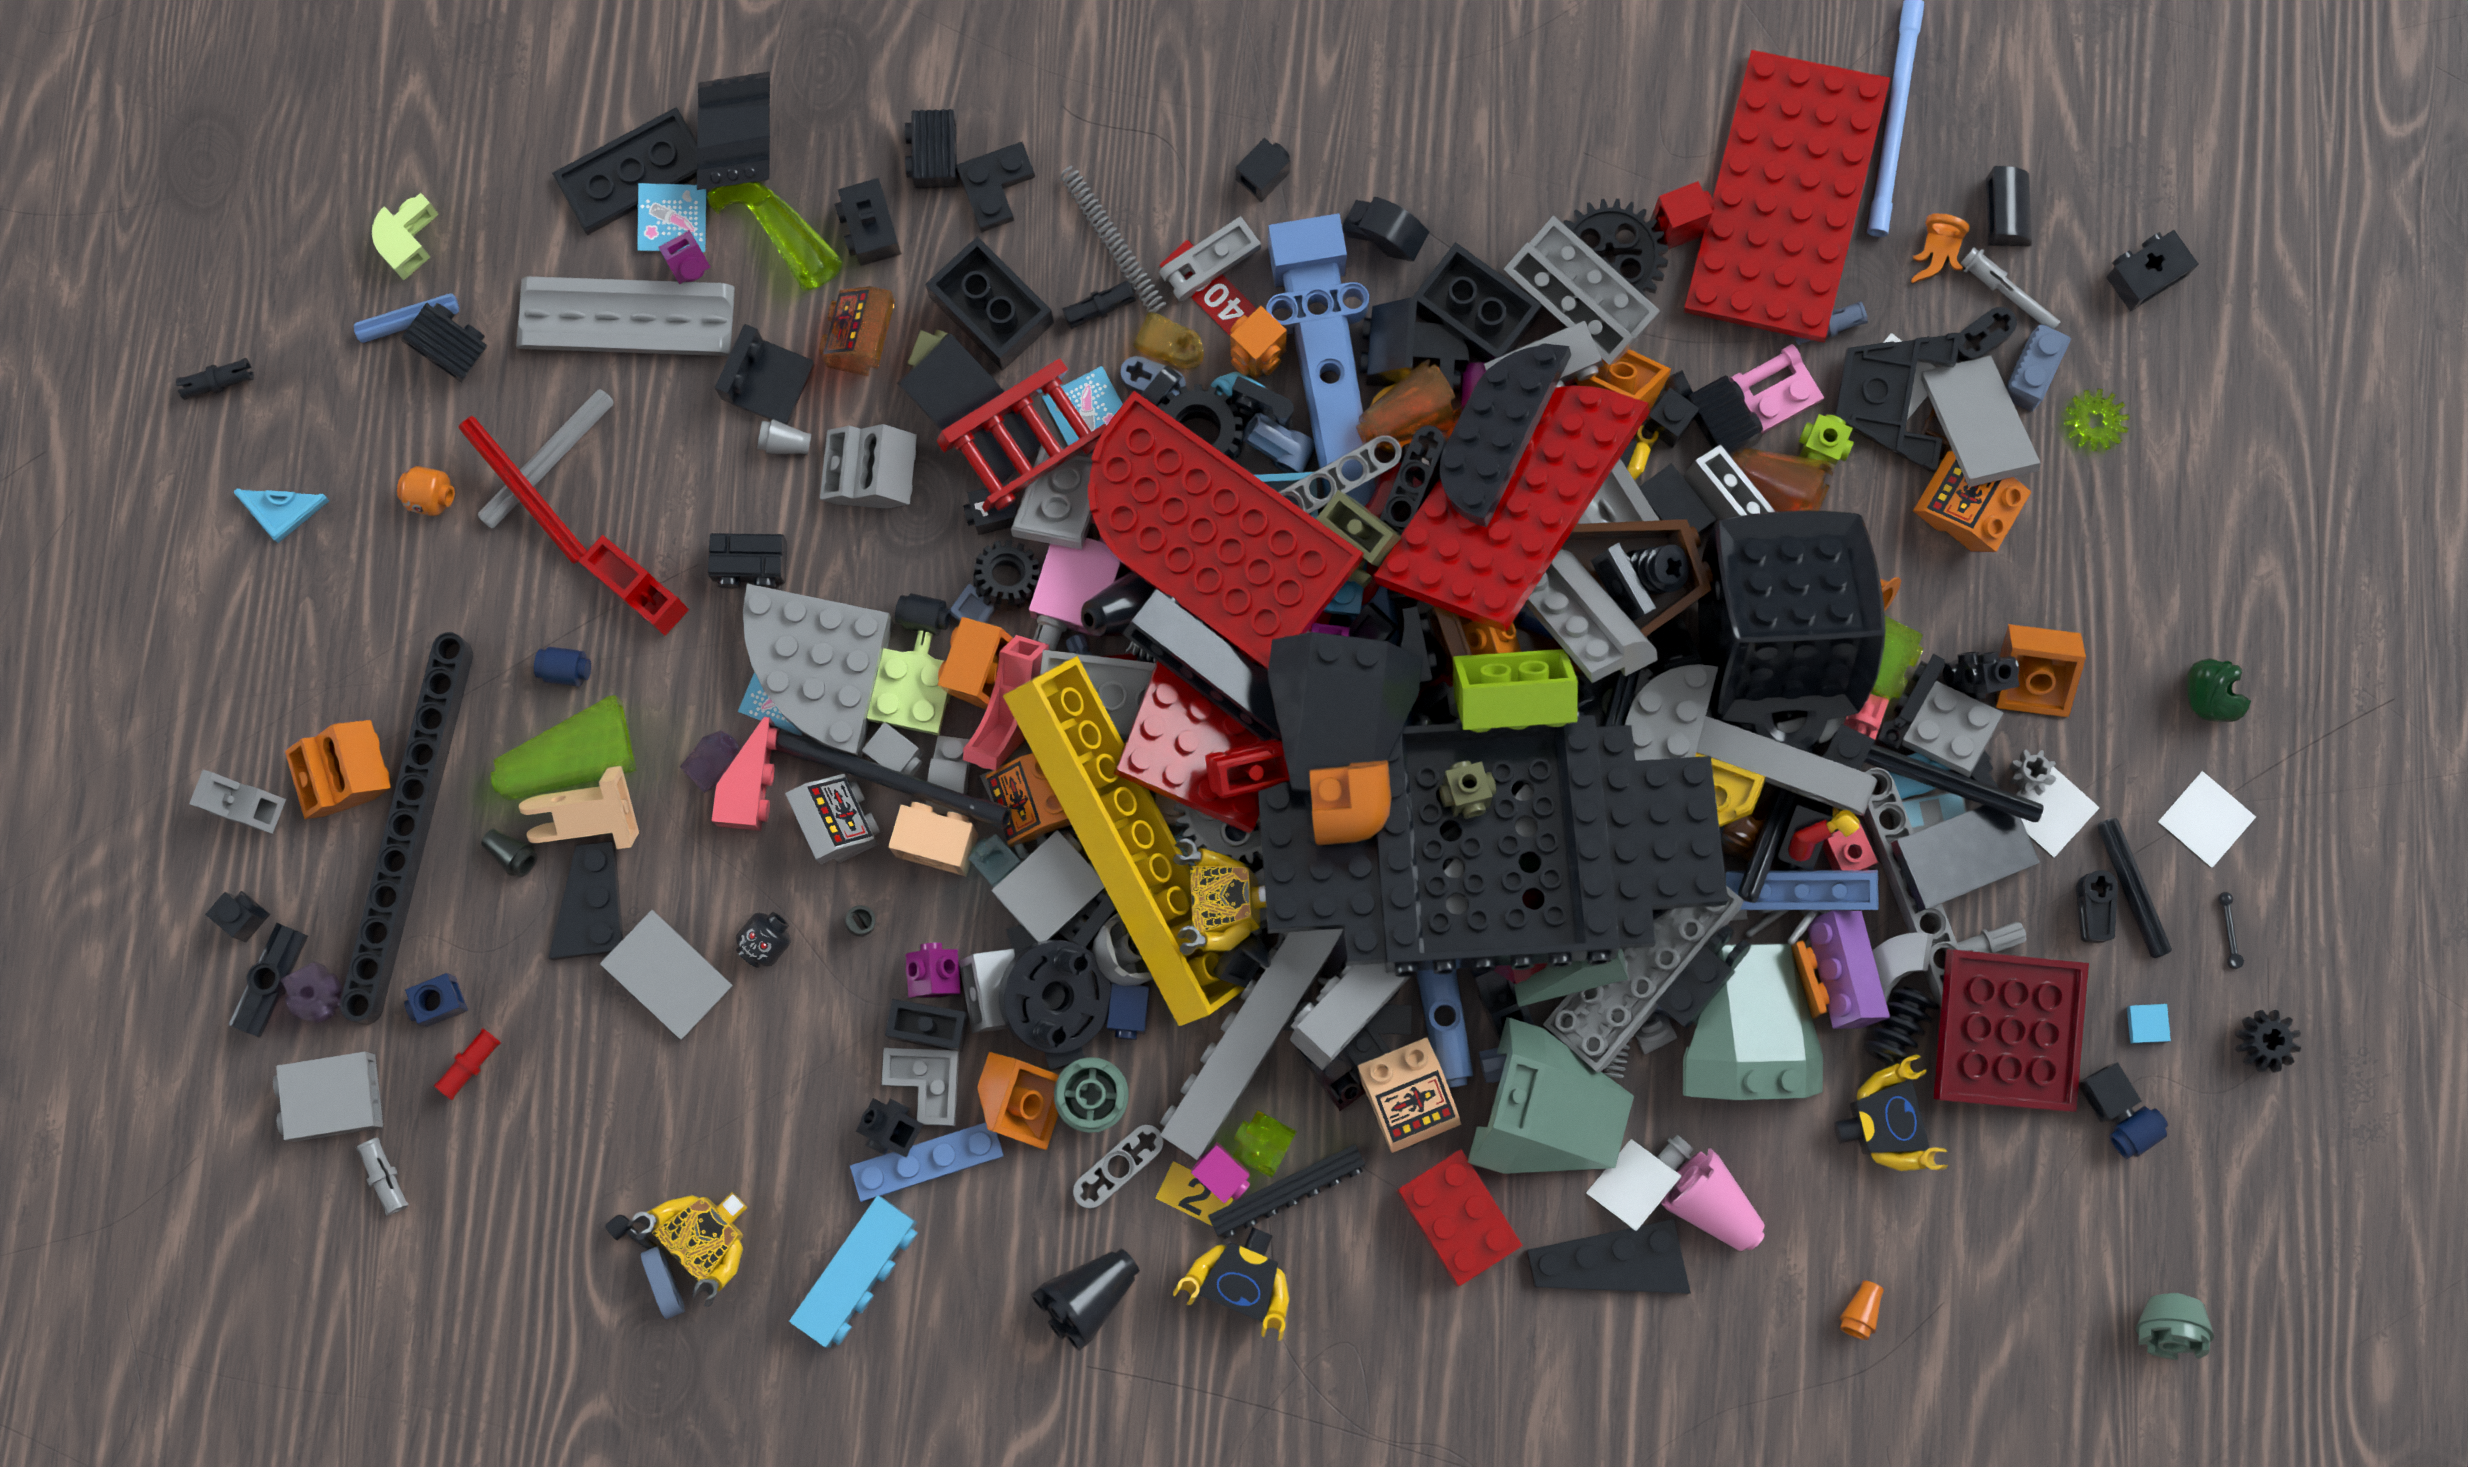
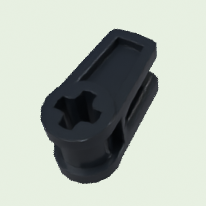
(2097, 910)

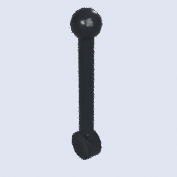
(2234, 960)

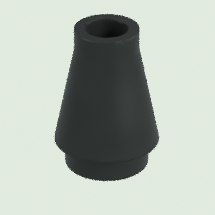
(512, 854)

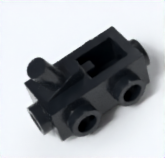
(1981, 673)

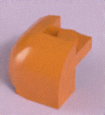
(1350, 801)

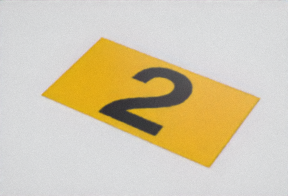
(1188, 1194)

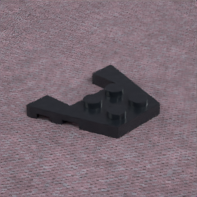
(1879, 388)

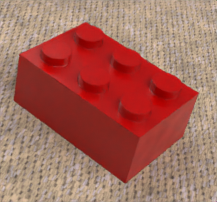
(1459, 1218)

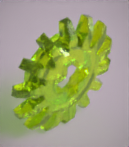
(2095, 406)

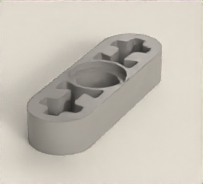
(1091, 1178)

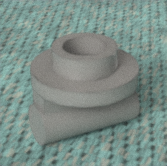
(1655, 1033)

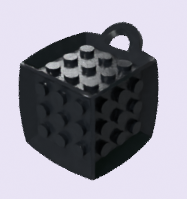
(1792, 619)

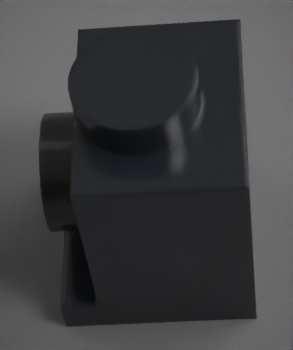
(238, 915)

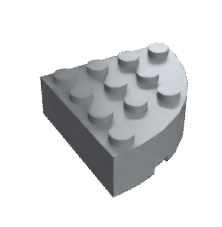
(816, 662)

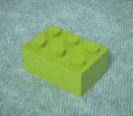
(1515, 690)

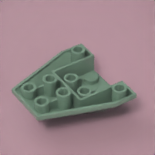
(1550, 1109)

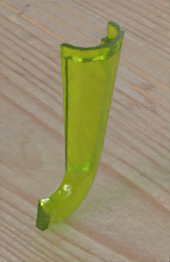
(801, 247)

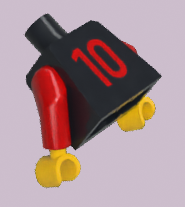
(1808, 828)

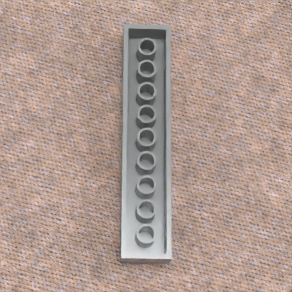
(1356, 998)

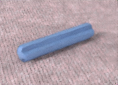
(399, 319)

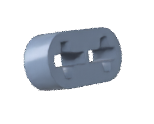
(1149, 368)
(662, 1282)

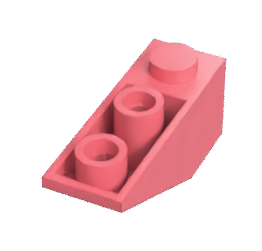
(742, 788)

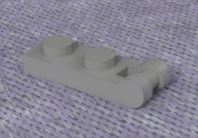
(1211, 258)

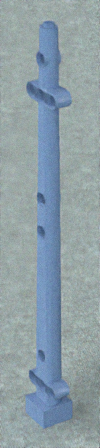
(1309, 263)

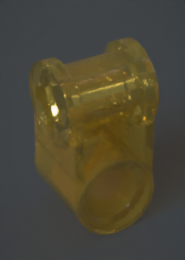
(1164, 338)

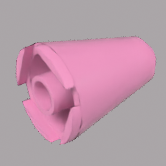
(1715, 1202)

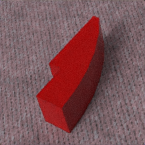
(634, 585)

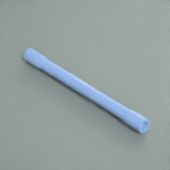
(1882, 203)

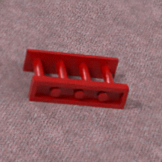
(991, 419)

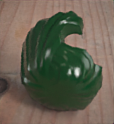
(2212, 693)

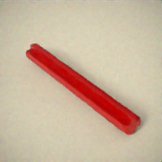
(522, 489)

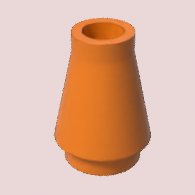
(1862, 1312)

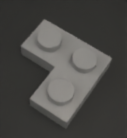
(933, 1073)

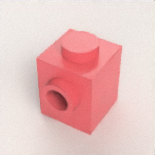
(1849, 852)

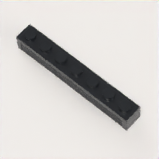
(1287, 1191)

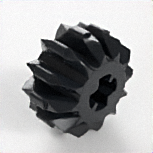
(2282, 1041)

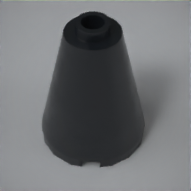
(1116, 606)

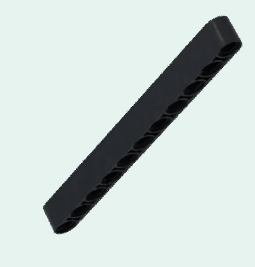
(411, 845)

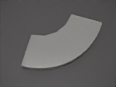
(1901, 957)

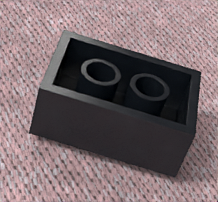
(989, 303)
(1476, 304)

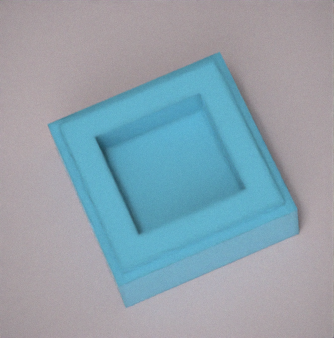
(2148, 1023)

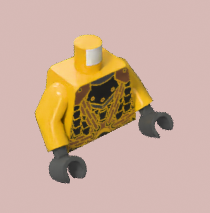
(1222, 898)
(699, 1237)

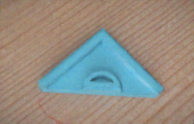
(280, 510)

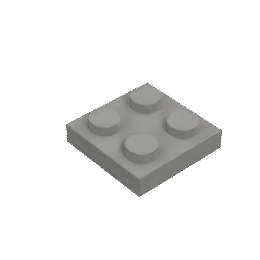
(1952, 729)

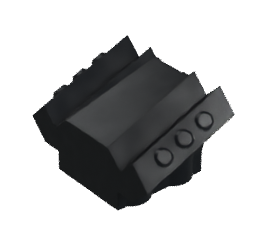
(733, 131)

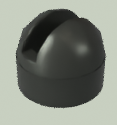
(866, 917)

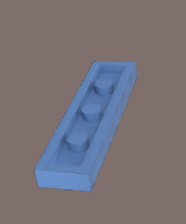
(1813, 890)
(926, 1161)

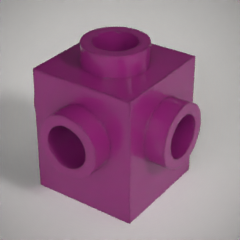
(933, 972)

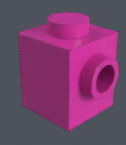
(1221, 1173)

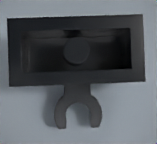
(868, 221)

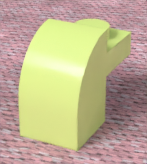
(395, 234)

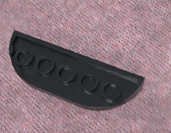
(1498, 428)

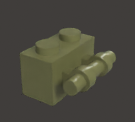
(1361, 530)

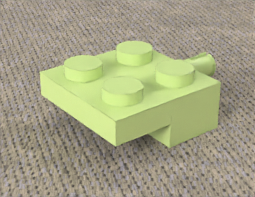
(908, 689)

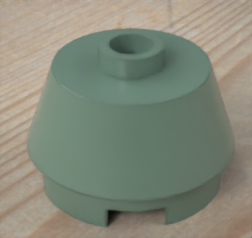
(1091, 1095)
(2174, 1326)

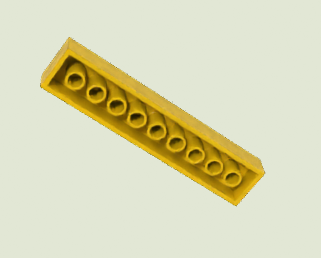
(1119, 833)

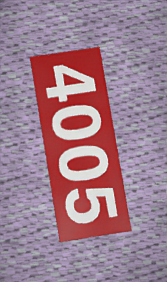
(1218, 297)

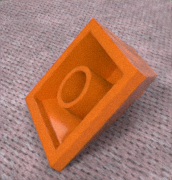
(1631, 376)
(1018, 1100)

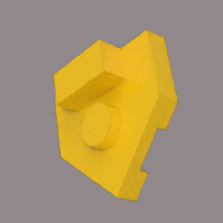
(1734, 790)

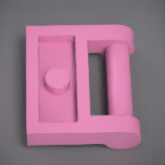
(1785, 398)

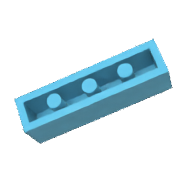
(853, 1273)

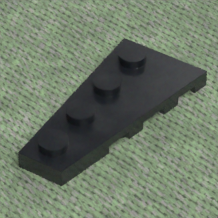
(1614, 1261)

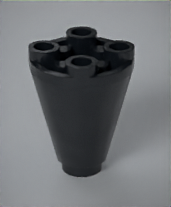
(1086, 1296)

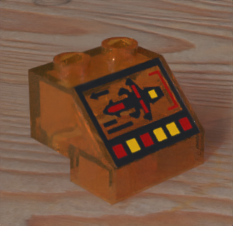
(857, 329)

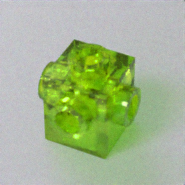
(1263, 1143)

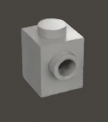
(893, 751)

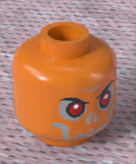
(425, 491)

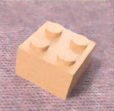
(933, 839)

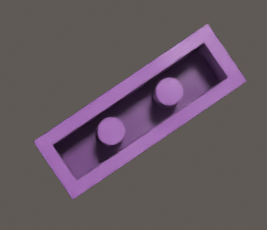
(1847, 969)

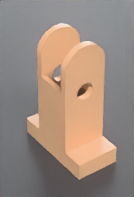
(586, 812)

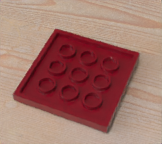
(2011, 1030)

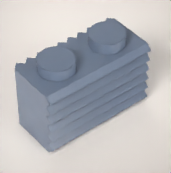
(2036, 366)

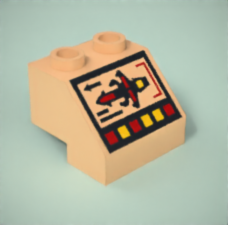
(1409, 1095)

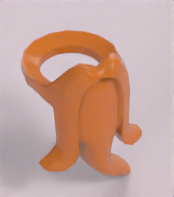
(1943, 241)

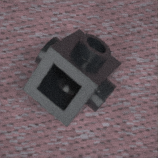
(889, 1127)

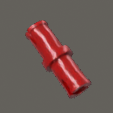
(467, 1064)

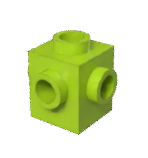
(1829, 428)

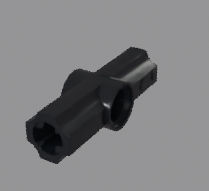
(259, 1003)

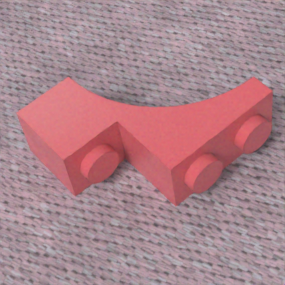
(998, 731)

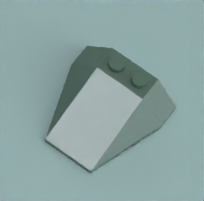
(1756, 1034)

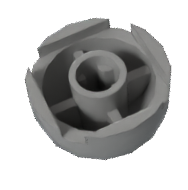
(1118, 954)

